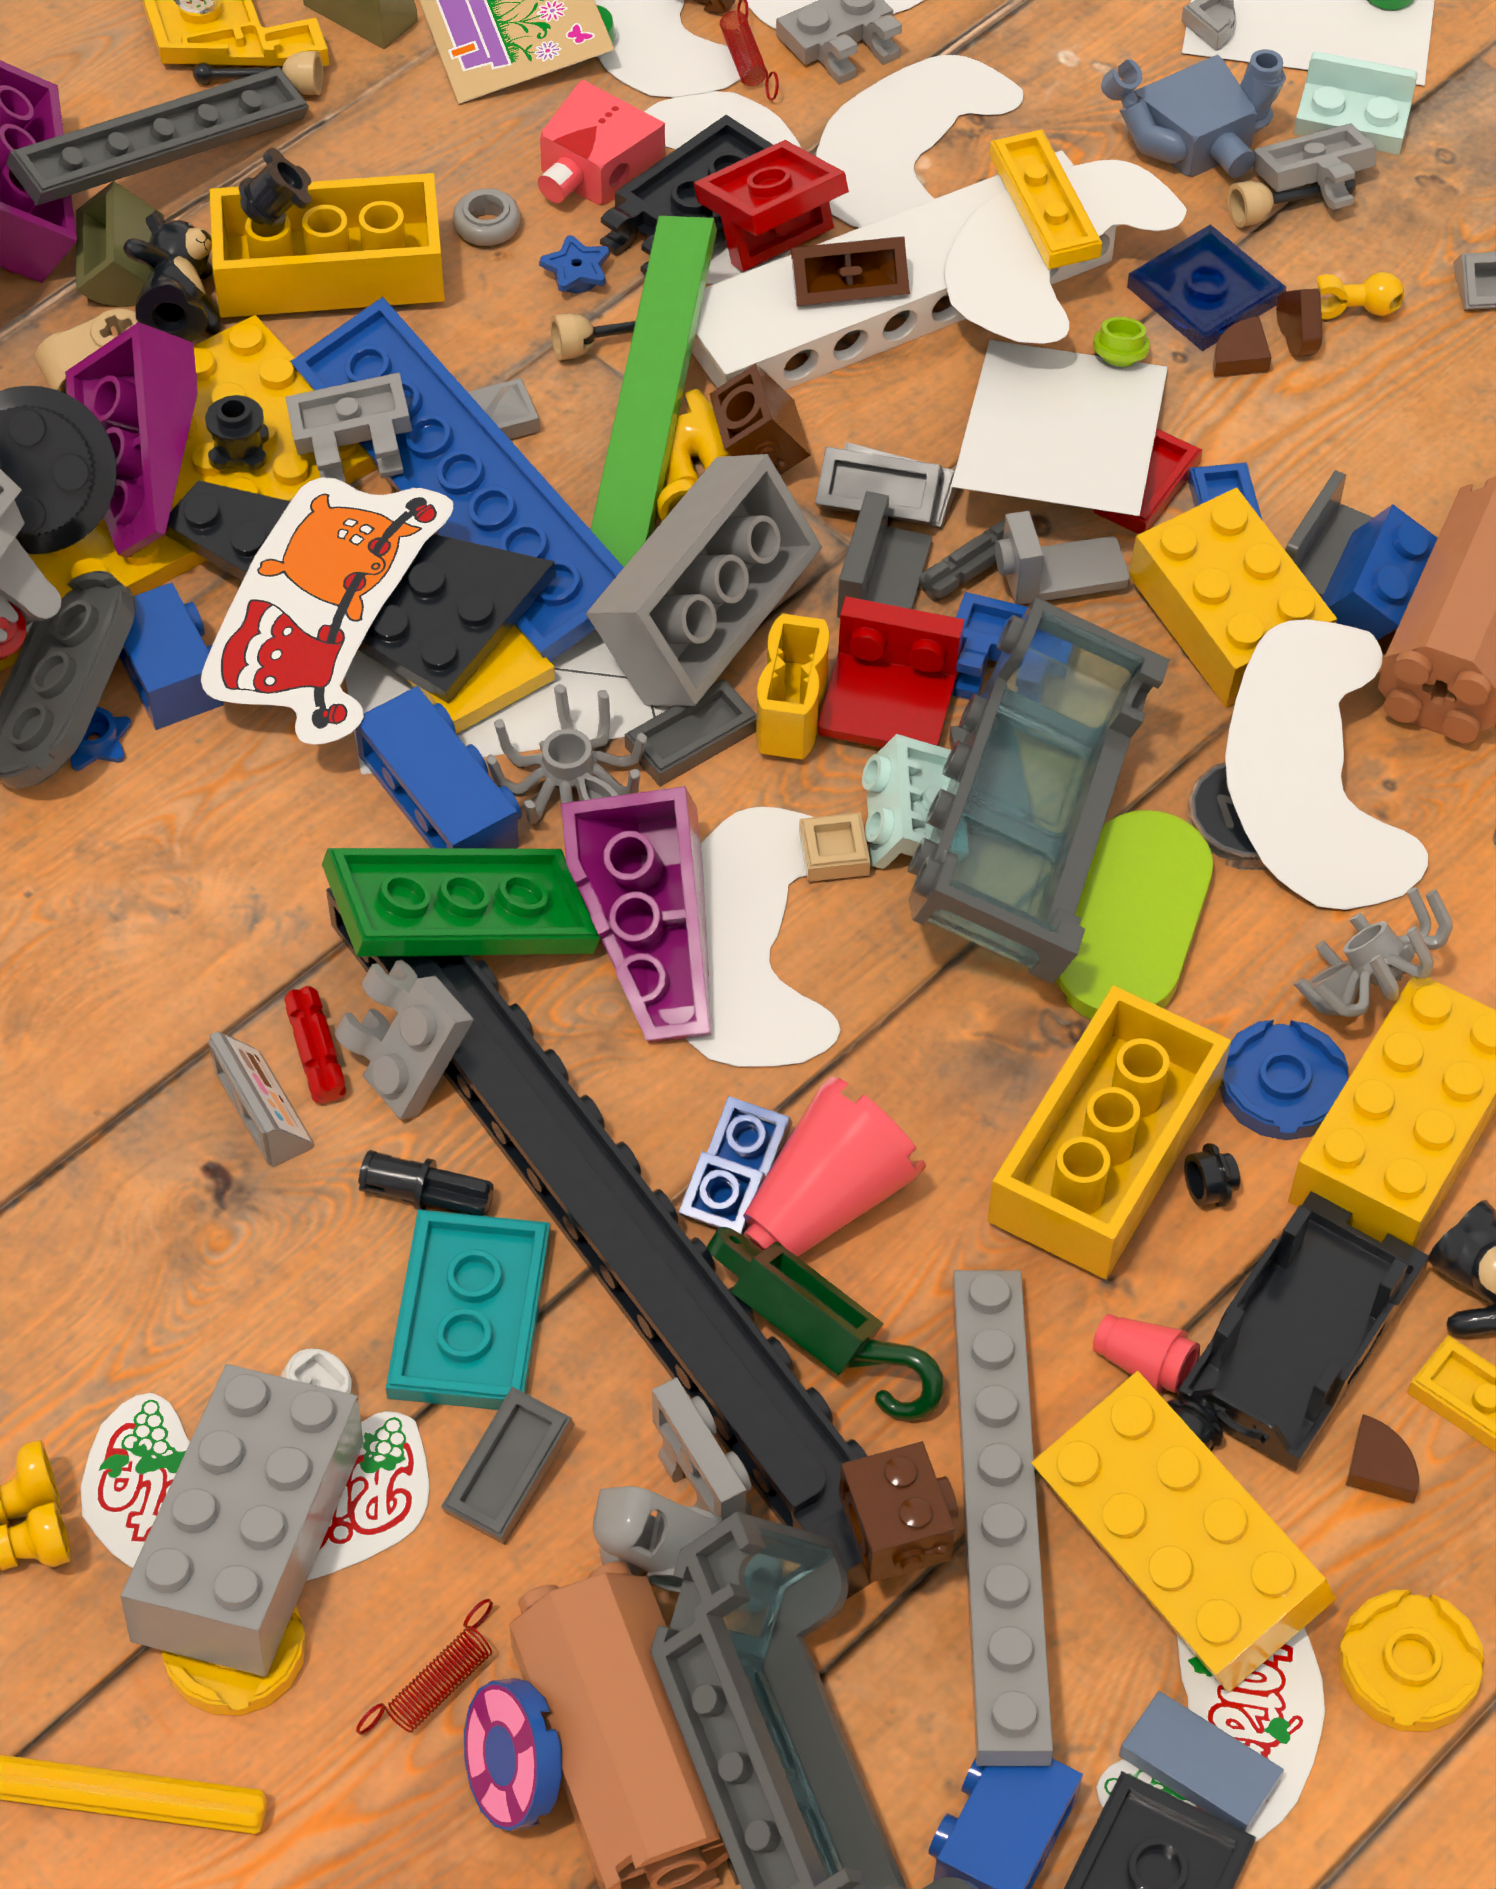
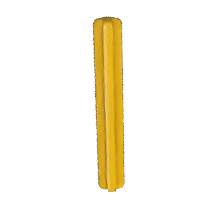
(132, 1794)

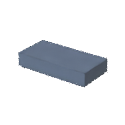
(1201, 1762)

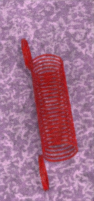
(753, 46)
(465, 1646)

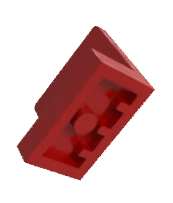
(891, 674)

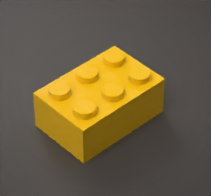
(1221, 586)

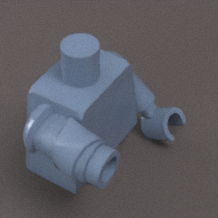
(1200, 112)

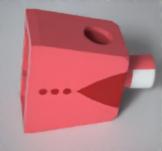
(597, 146)

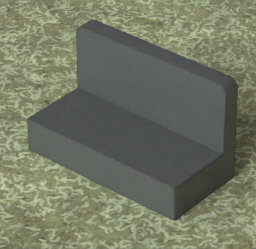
(1324, 534)
(882, 560)

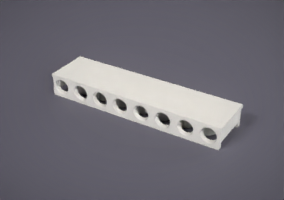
(757, 316)

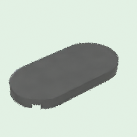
(62, 678)

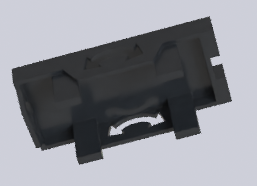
(1302, 1330)

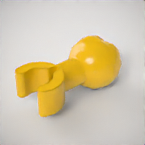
(1378, 294)

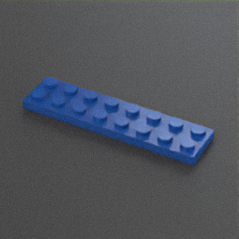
(471, 461)

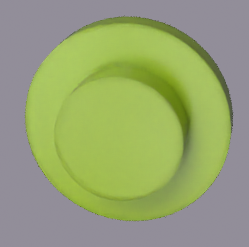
(1121, 341)

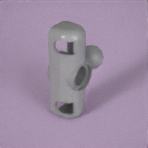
(644, 1541)

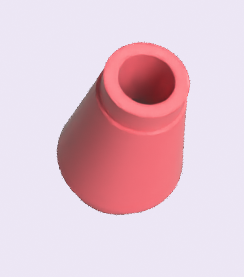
(1156, 1351)

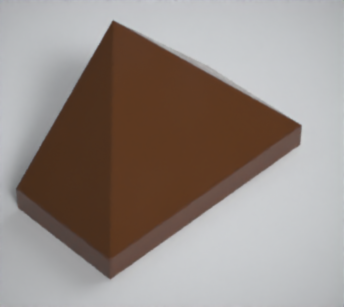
(850, 270)

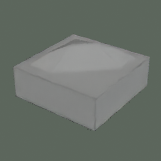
(509, 407)

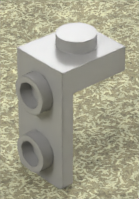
(1059, 568)

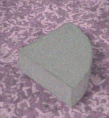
(1210, 20)

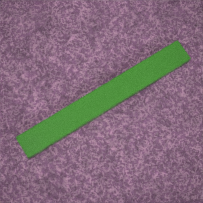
(653, 384)

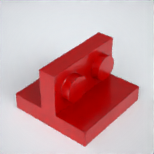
(772, 201)

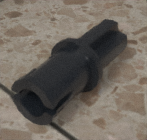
(424, 1184)

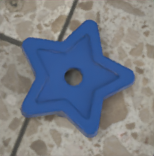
(576, 278)
(107, 746)

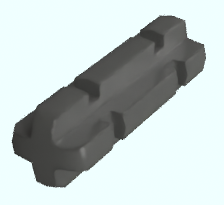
(962, 564)

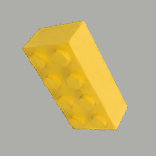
(337, 253)
(1406, 1114)
(1108, 1132)
(1184, 1531)

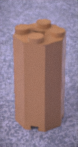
(1445, 647)
(617, 1732)

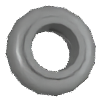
(486, 203)

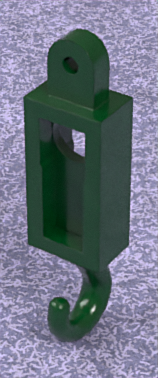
(822, 1318)

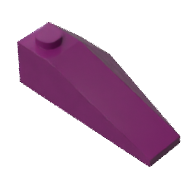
(145, 400)
(645, 895)

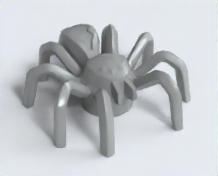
(569, 760)
(1376, 958)

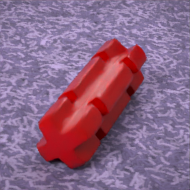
(315, 1045)

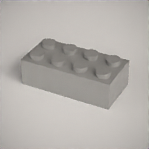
(704, 580)
(243, 1520)

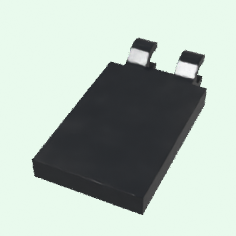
(669, 185)

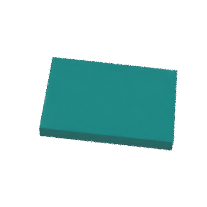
(468, 1309)

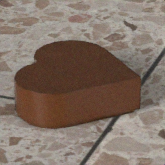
(1301, 320)

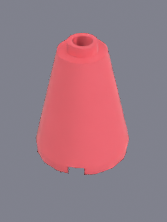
(830, 1171)

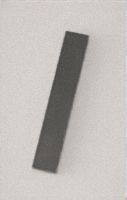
(156, 136)

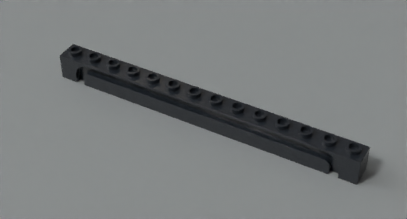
(643, 1255)

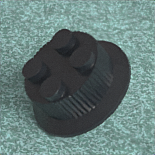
(59, 461)

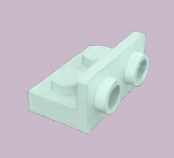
(1360, 93)
(899, 794)

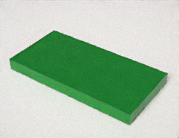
(459, 901)

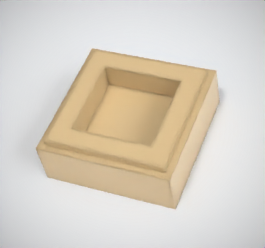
(834, 847)

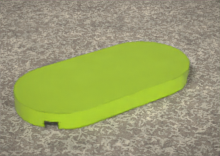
(1138, 910)

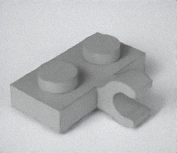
(1317, 157)

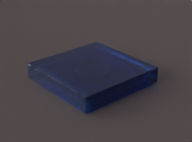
(1205, 286)

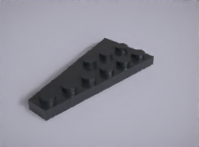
(437, 620)

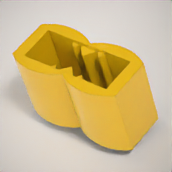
(792, 686)

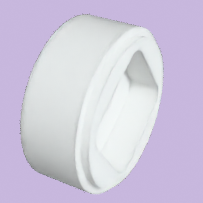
(318, 1369)

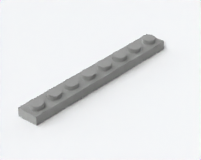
(1001, 1522)

